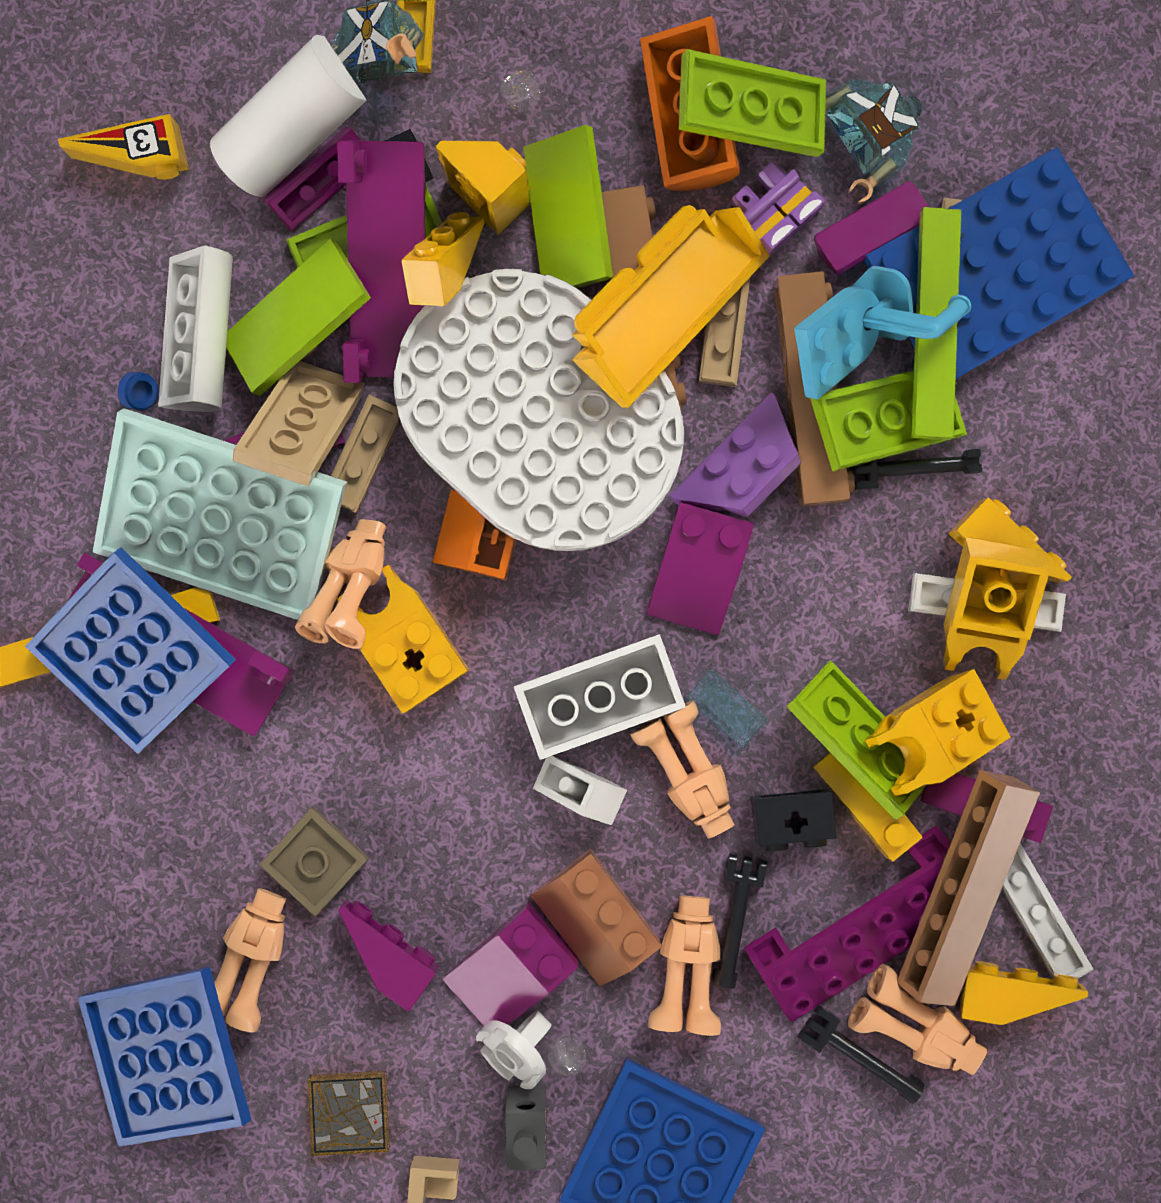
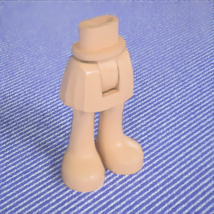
(353, 562)
(701, 793)
(254, 934)
(695, 941)
(938, 1042)

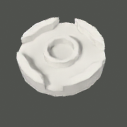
(513, 1051)

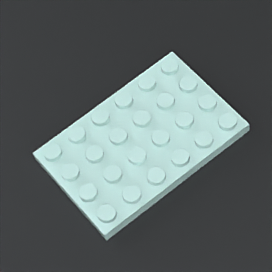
(212, 521)

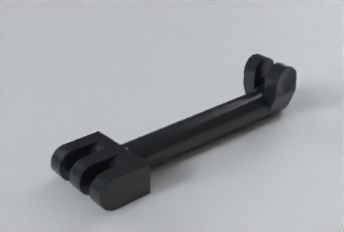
(872, 470)
(726, 975)
(909, 1088)

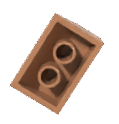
(596, 919)

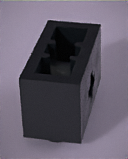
(812, 806)

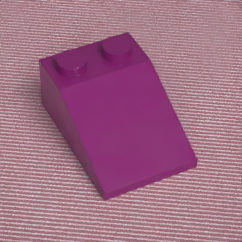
(699, 568)
(512, 968)

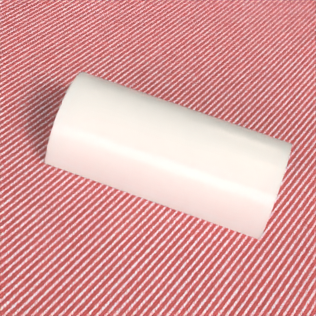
(287, 119)
(195, 330)
(599, 696)

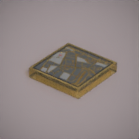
(349, 1113)

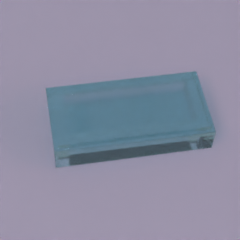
(726, 708)

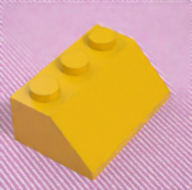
(487, 179)

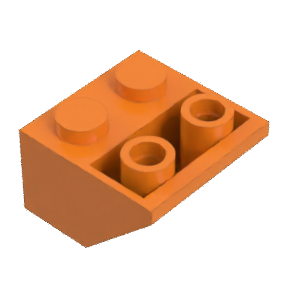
(472, 542)

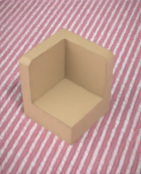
(433, 1178)

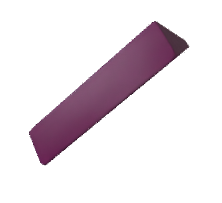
(309, 184)
(870, 228)

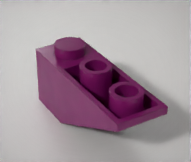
(392, 963)

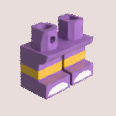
(781, 210)

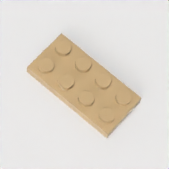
(298, 423)

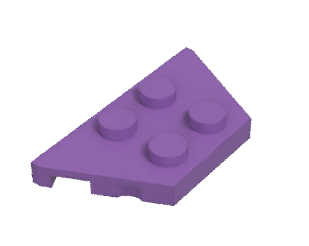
(744, 464)

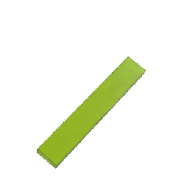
(936, 357)

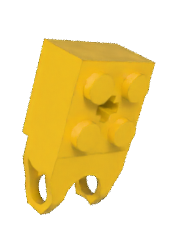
(997, 617)
(398, 630)
(941, 731)

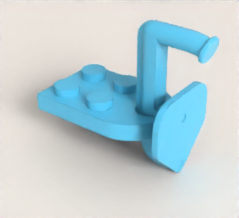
(848, 326)

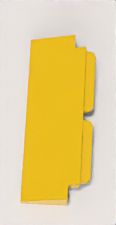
(661, 305)

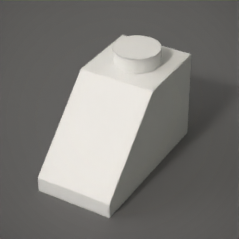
(580, 790)

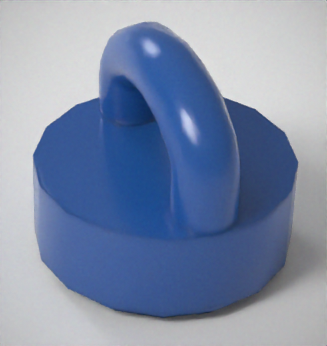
(137, 391)

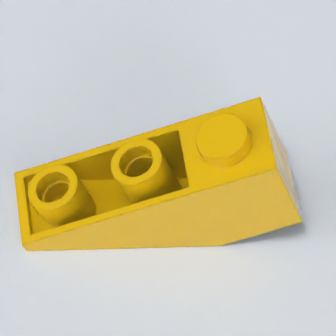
(440, 262)
(991, 522)
(1008, 996)

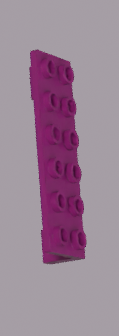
(382, 227)
(245, 689)
(854, 943)

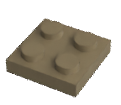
(314, 861)

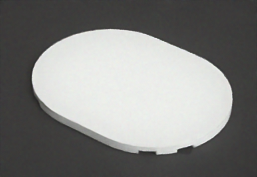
(522, 426)

